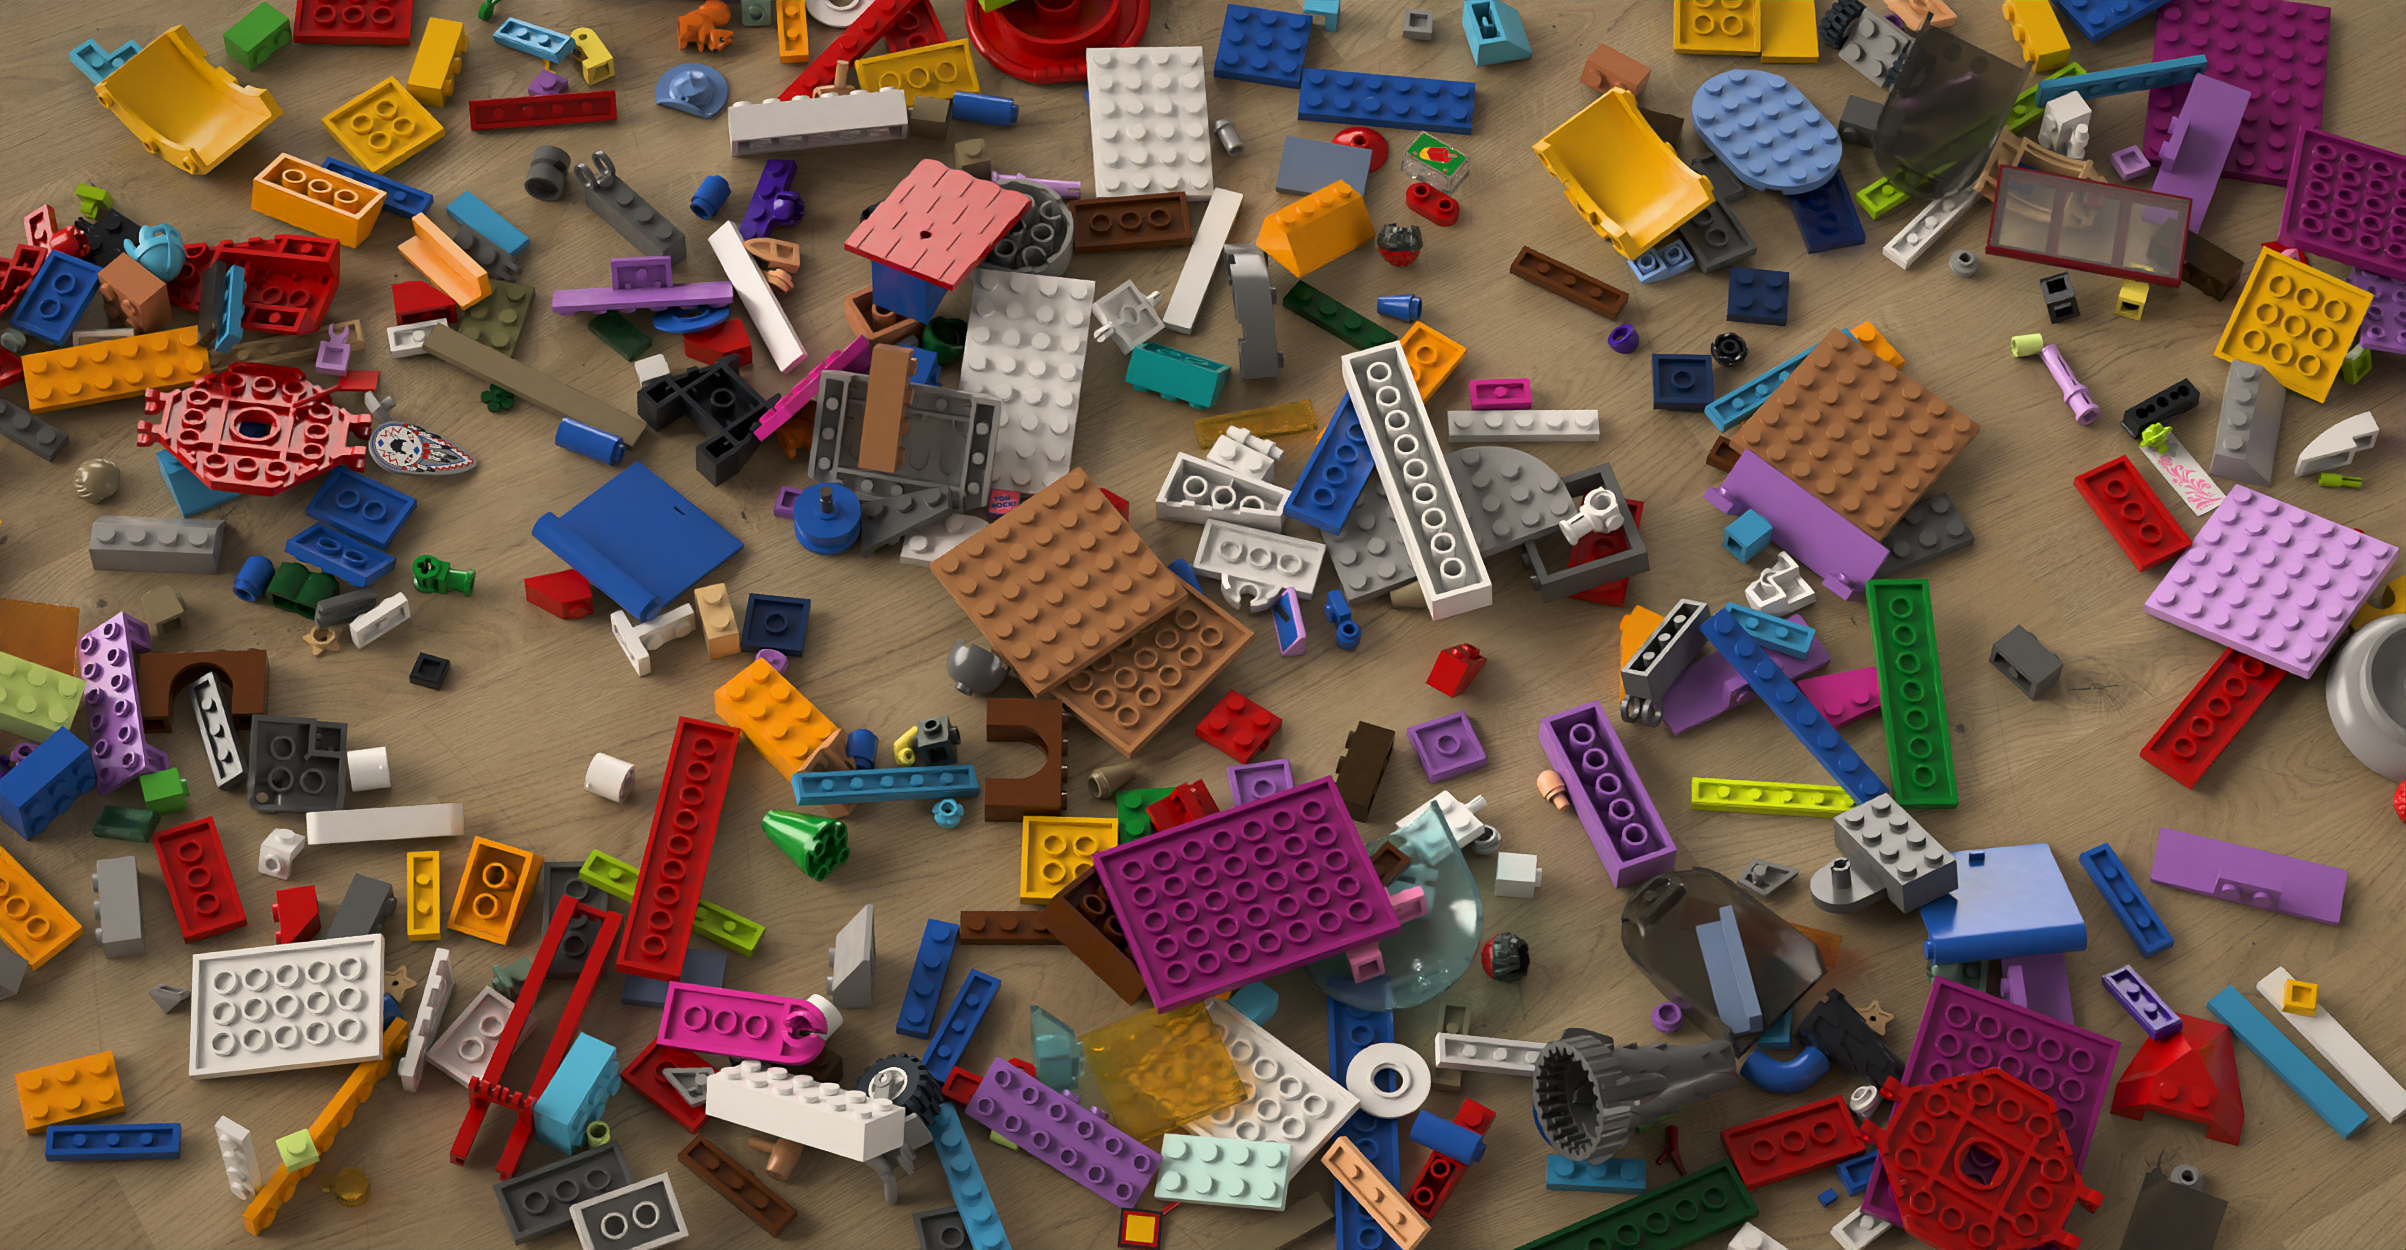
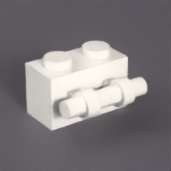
(2066, 126)
(1242, 459)

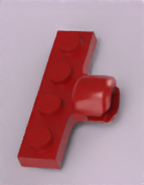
(43, 232)

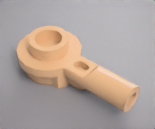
(778, 281)

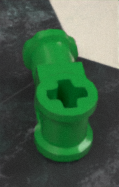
(441, 576)

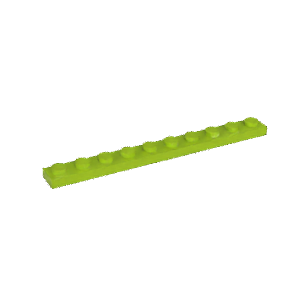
(1883, 196)

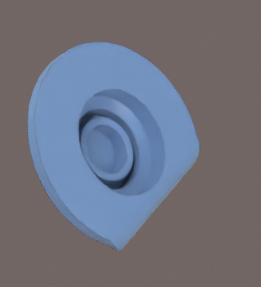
(693, 90)

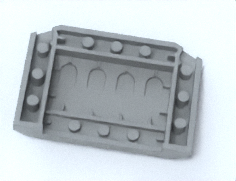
(947, 442)

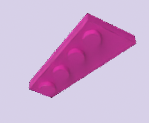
(1844, 695)

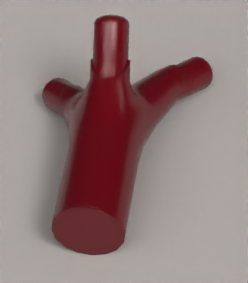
(1671, 1149)

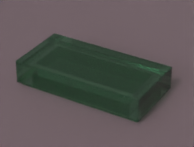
(620, 334)
(126, 824)

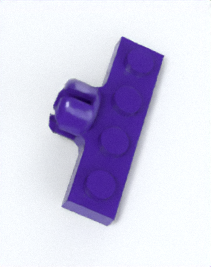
(772, 201)

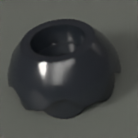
(1732, 342)

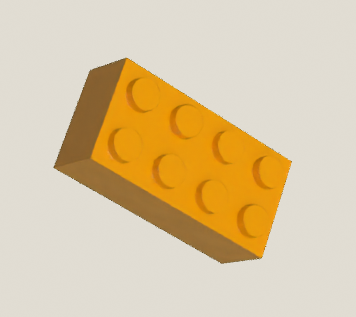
(773, 716)

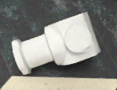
(1597, 515)

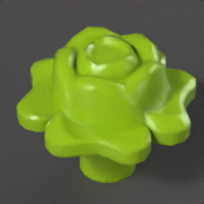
(2155, 437)

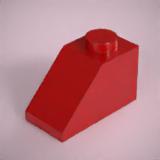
(421, 302)
(719, 342)
(561, 594)

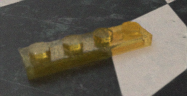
(1263, 422)

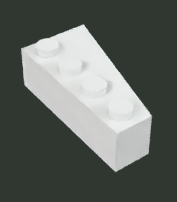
(1206, 490)

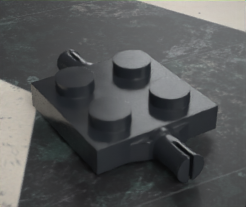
(108, 237)

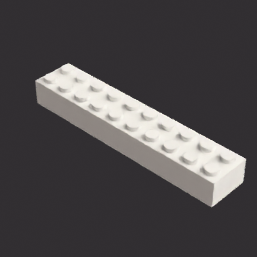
(1416, 481)

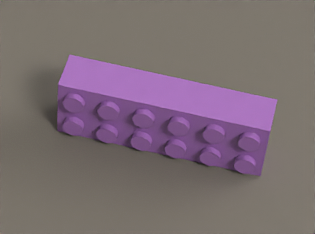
(1607, 794)

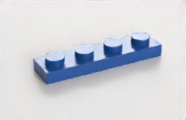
(400, 198)
(2126, 900)
(927, 979)
(960, 1024)
(113, 1142)

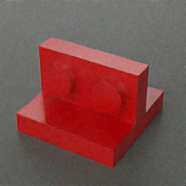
(1182, 806)

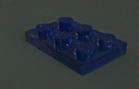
(1827, 217)

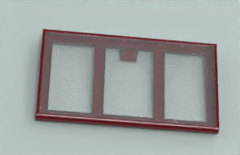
(2089, 226)

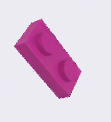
(1500, 394)

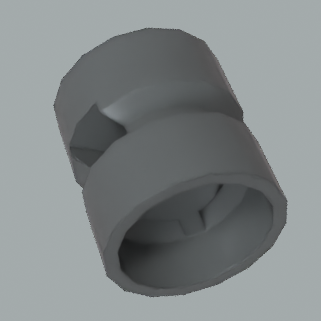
(547, 173)

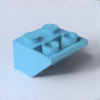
(1494, 32)

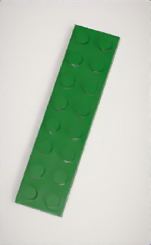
(1911, 694)

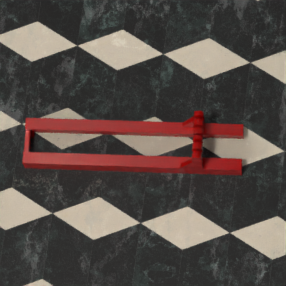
(488, 1089)

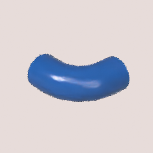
(1785, 1076)

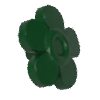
(497, 397)

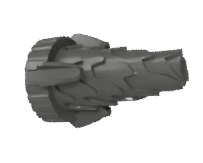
(1598, 1092)

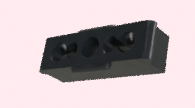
(2161, 408)

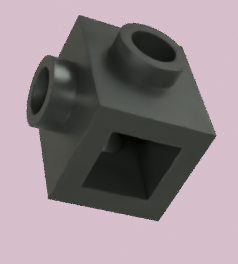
(937, 741)

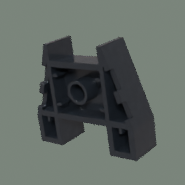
(718, 405)

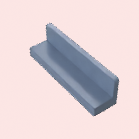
(1730, 974)

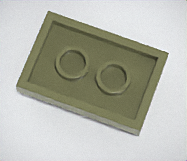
(499, 317)

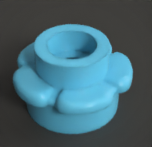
(948, 820)

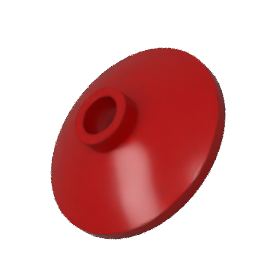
(1368, 139)

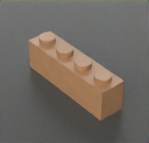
(886, 408)

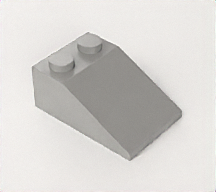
(854, 962)

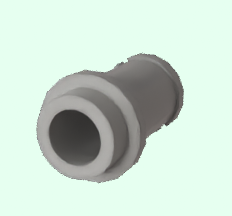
(1226, 132)

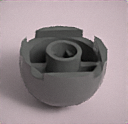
(975, 669)

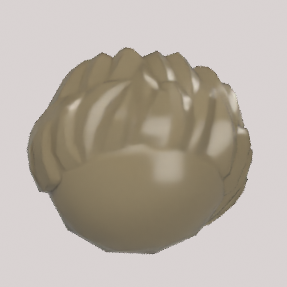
(96, 480)

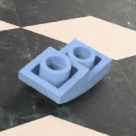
(1663, 263)

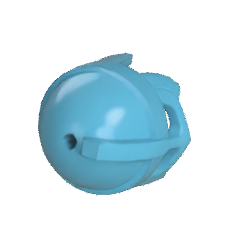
(159, 254)

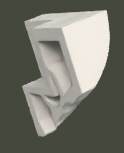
(1780, 589)

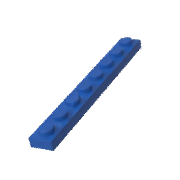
(1792, 707)

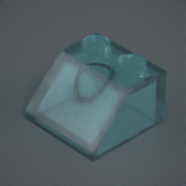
(1055, 1051)

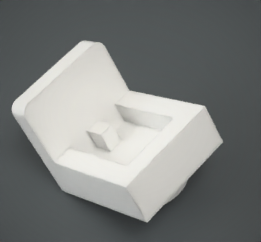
(651, 369)
(279, 851)

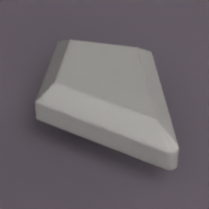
(379, 409)
(1765, 877)
(690, 1083)

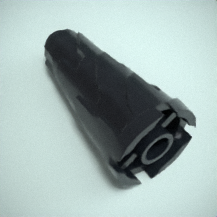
(1849, 1041)

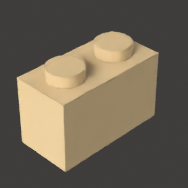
(717, 621)

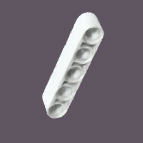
(385, 823)

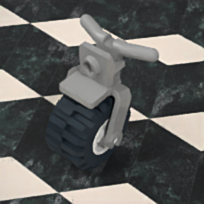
(909, 1086)

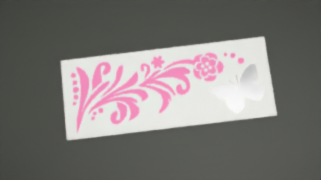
(2186, 476)

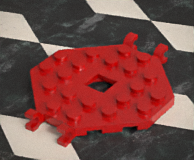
(205, 423)
(2006, 1121)

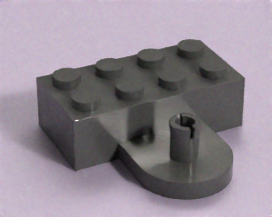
(1883, 858)

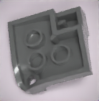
(296, 764)

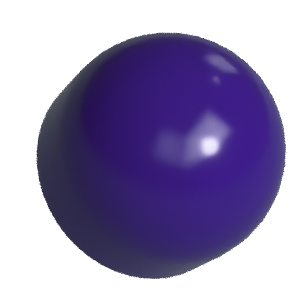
(1628, 343)

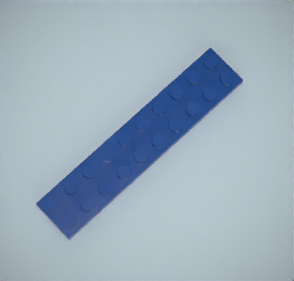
(1376, 1138)

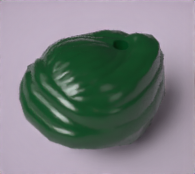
(946, 338)

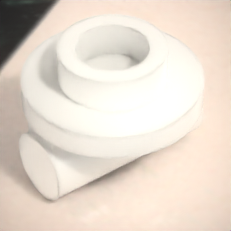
(1865, 1102)

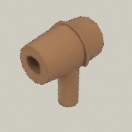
(839, 84)
(783, 1155)

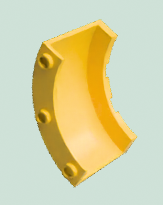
(185, 104)
(1623, 174)

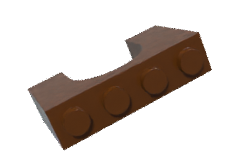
(166, 674)
(1038, 724)

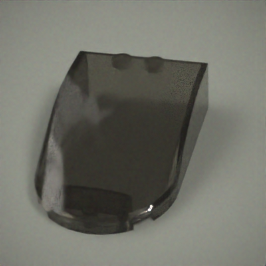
(1943, 114)
(1664, 946)

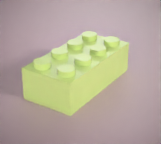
(36, 698)

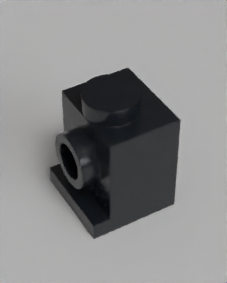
(2059, 297)

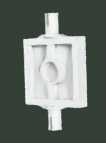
(1127, 316)
(1458, 816)

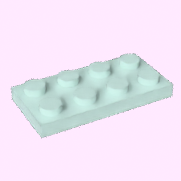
(1224, 1172)

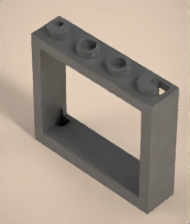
(1599, 571)

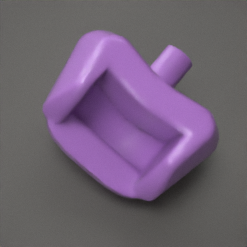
(775, 659)

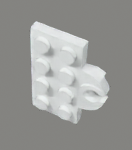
(1257, 563)

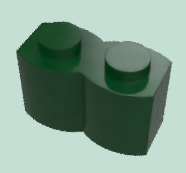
(299, 590)

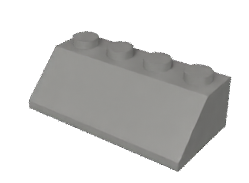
(2248, 425)
(156, 544)

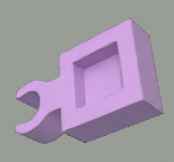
(334, 355)

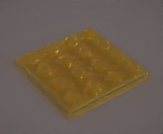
(1162, 1069)

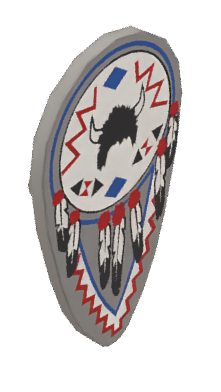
(417, 451)

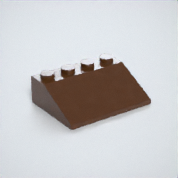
(1089, 928)

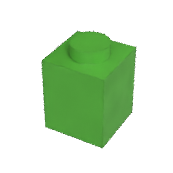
(165, 791)

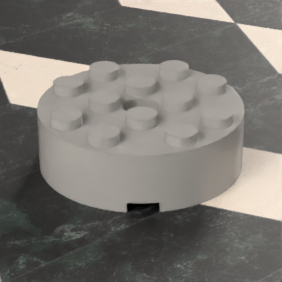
(1040, 239)

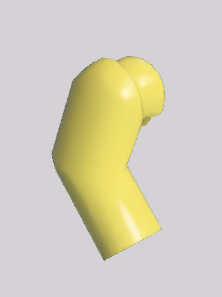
(903, 748)

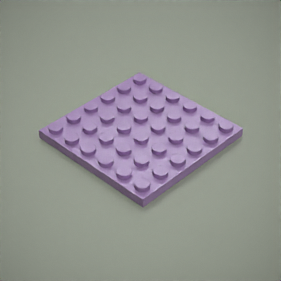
(2272, 581)

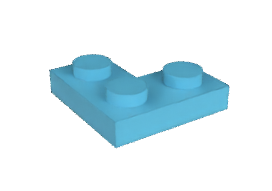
(97, 63)

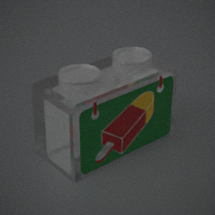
(1435, 163)

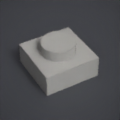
(1418, 24)

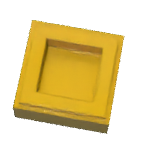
(2300, 998)

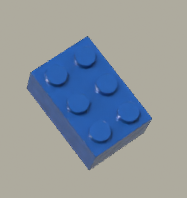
(46, 783)

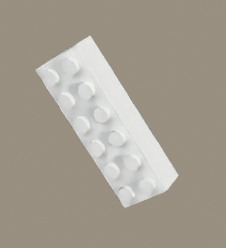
(817, 121)
(805, 1110)

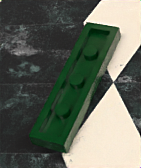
(1336, 317)

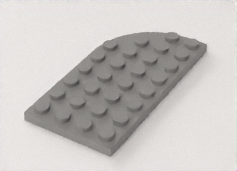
(1504, 498)

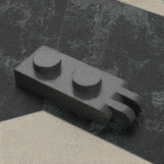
(487, 254)

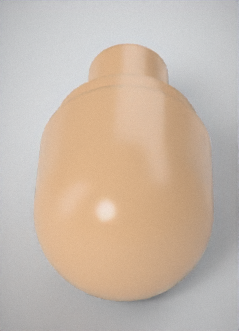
(1553, 789)

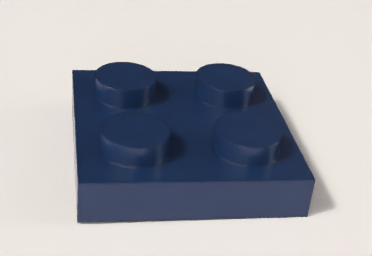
(1758, 296)
(1682, 381)
(776, 624)

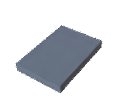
(1316, 164)
(699, 968)

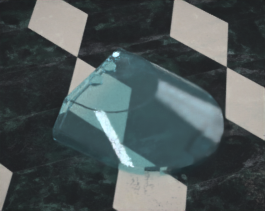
(1430, 949)

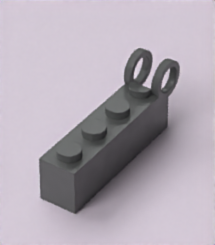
(629, 212)
(1663, 660)
(363, 908)

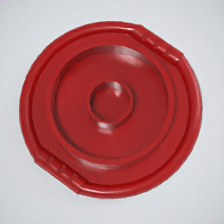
(1049, 38)

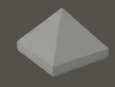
(168, 996)

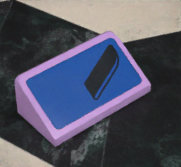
(1289, 624)

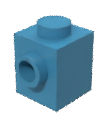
(1747, 536)

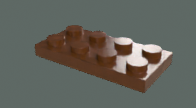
(1130, 222)

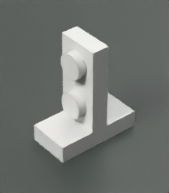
(651, 634)

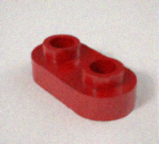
(1430, 204)

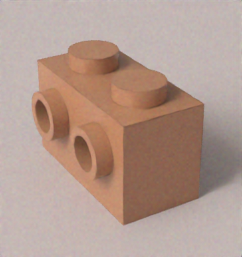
(1610, 68)

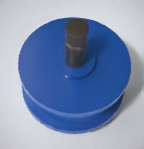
(827, 518)

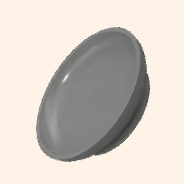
(2370, 695)

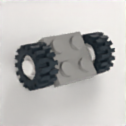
(1866, 40)

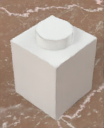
(1517, 875)

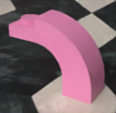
(1367, 960)

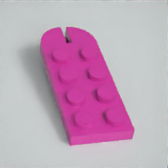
(853, 358)
(741, 1024)

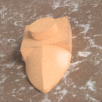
(778, 253)

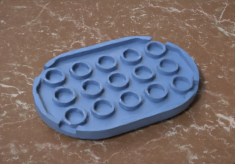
(1766, 131)

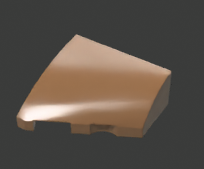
(831, 757)

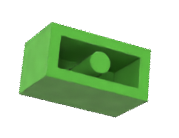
(257, 35)

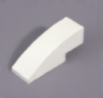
(2338, 445)

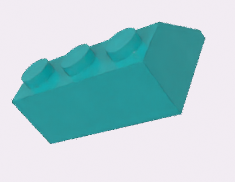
(1176, 374)

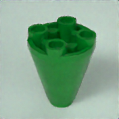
(808, 840)

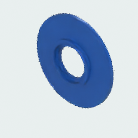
(669, 320)

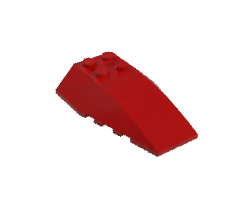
(286, 280)

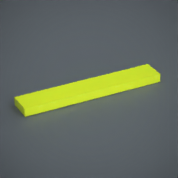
(1769, 798)

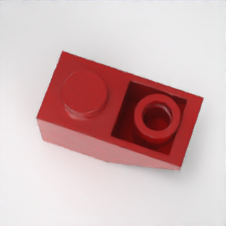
(1456, 669)
(297, 913)

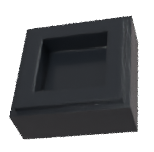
(429, 671)

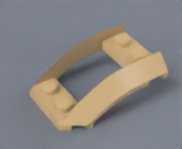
(2012, 150)

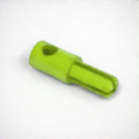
(2338, 480)

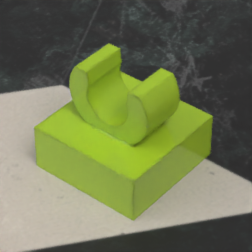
(93, 199)
(2356, 364)

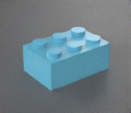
(577, 1094)

